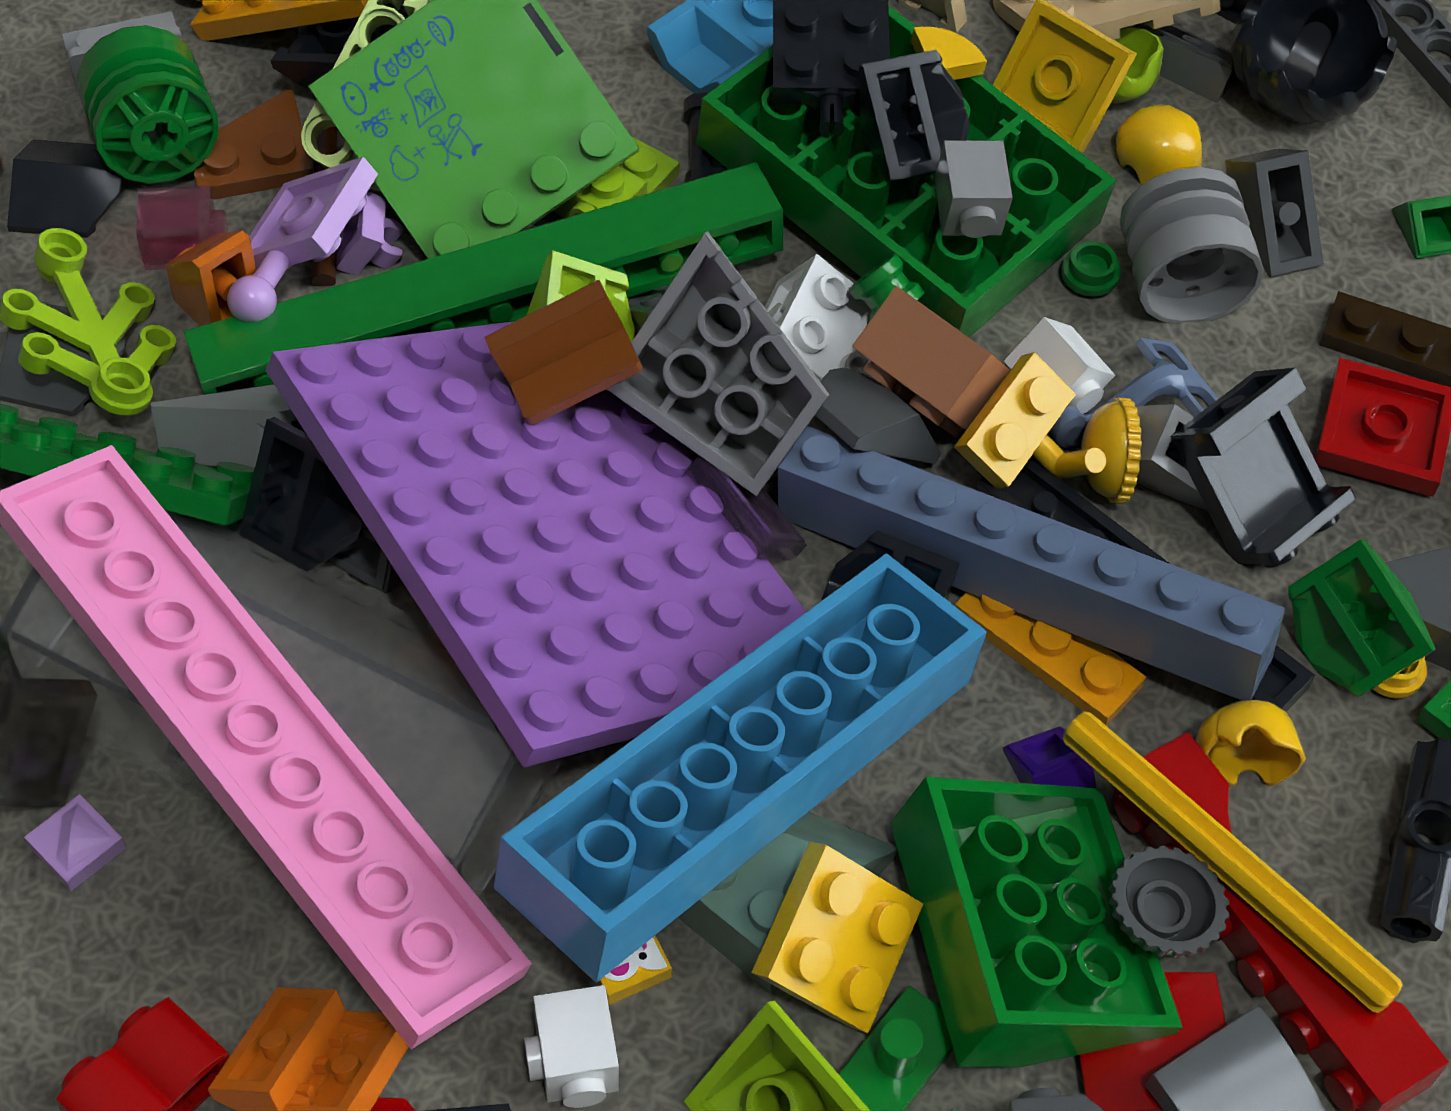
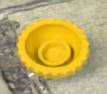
(1118, 434)

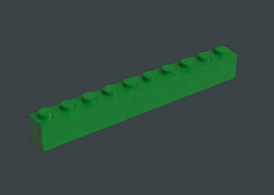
(497, 278)

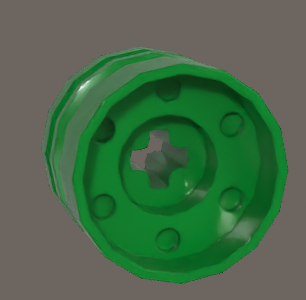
(147, 104)

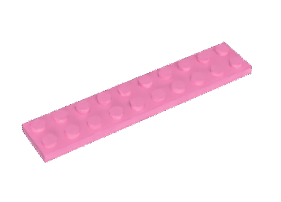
(263, 745)

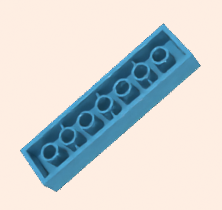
(735, 766)

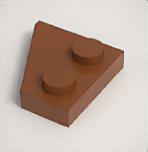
(257, 151)

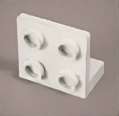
(820, 316)

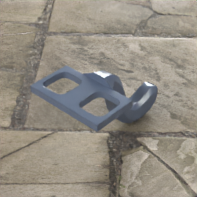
(1161, 380)

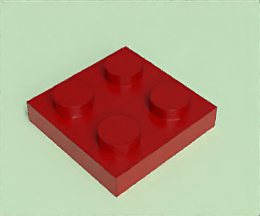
(1385, 427)

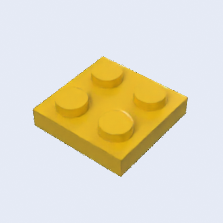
(1063, 72)
(837, 937)

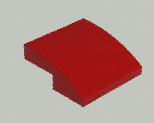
(1118, 1075)

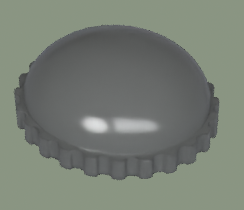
(1168, 902)

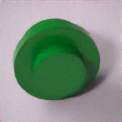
(1091, 269)

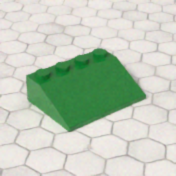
(1026, 922)

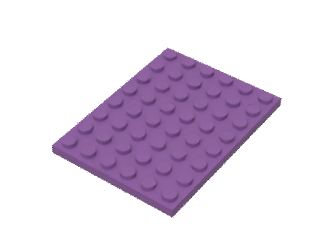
(550, 557)

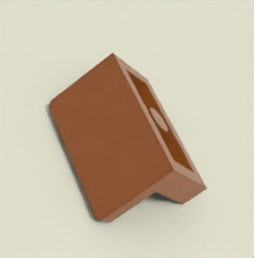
(564, 353)

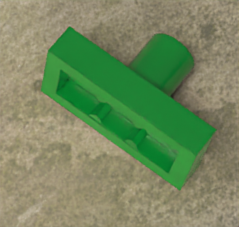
(900, 1054)

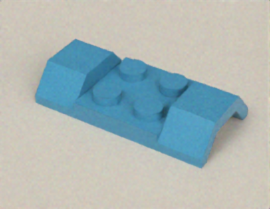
(711, 39)

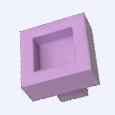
(367, 238)

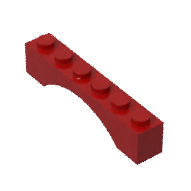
(1365, 1055)

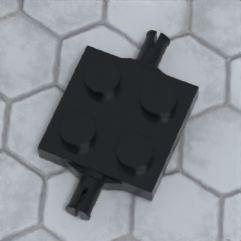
(821, 51)

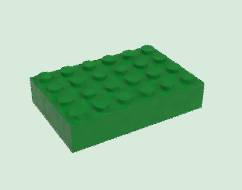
(852, 211)

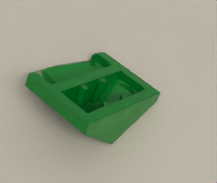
(1357, 620)

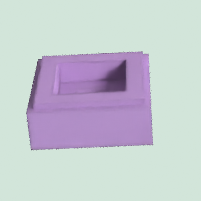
(75, 842)

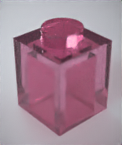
(174, 221)

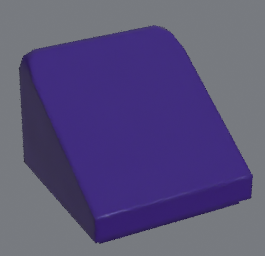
(1049, 761)

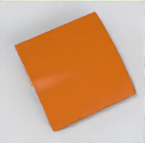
(310, 1056)

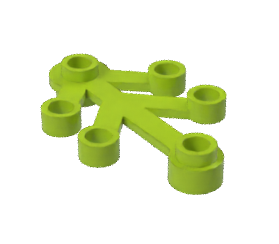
(113, 381)

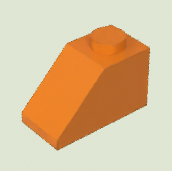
(206, 272)

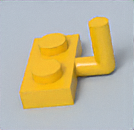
(1017, 425)

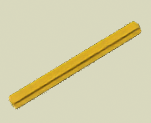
(1233, 863)

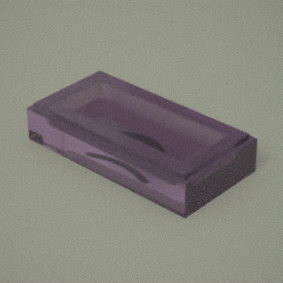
(753, 516)

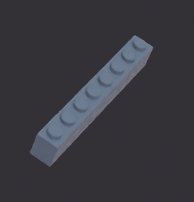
(1036, 564)

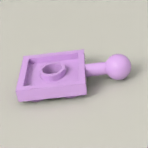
(299, 227)

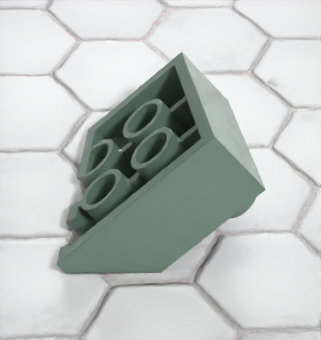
(744, 905)

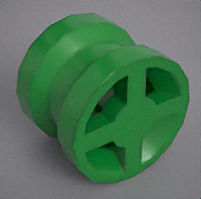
(880, 281)

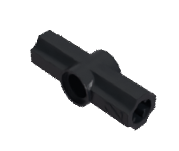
(1421, 872)

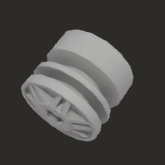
(1191, 245)

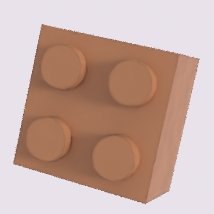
(929, 362)

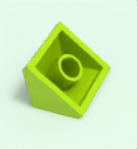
(772, 1070)

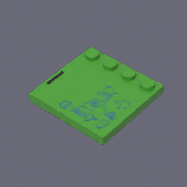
(474, 120)

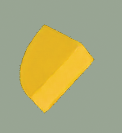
(958, 54)

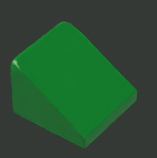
(1426, 225)

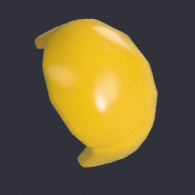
(1158, 141)
(1253, 739)

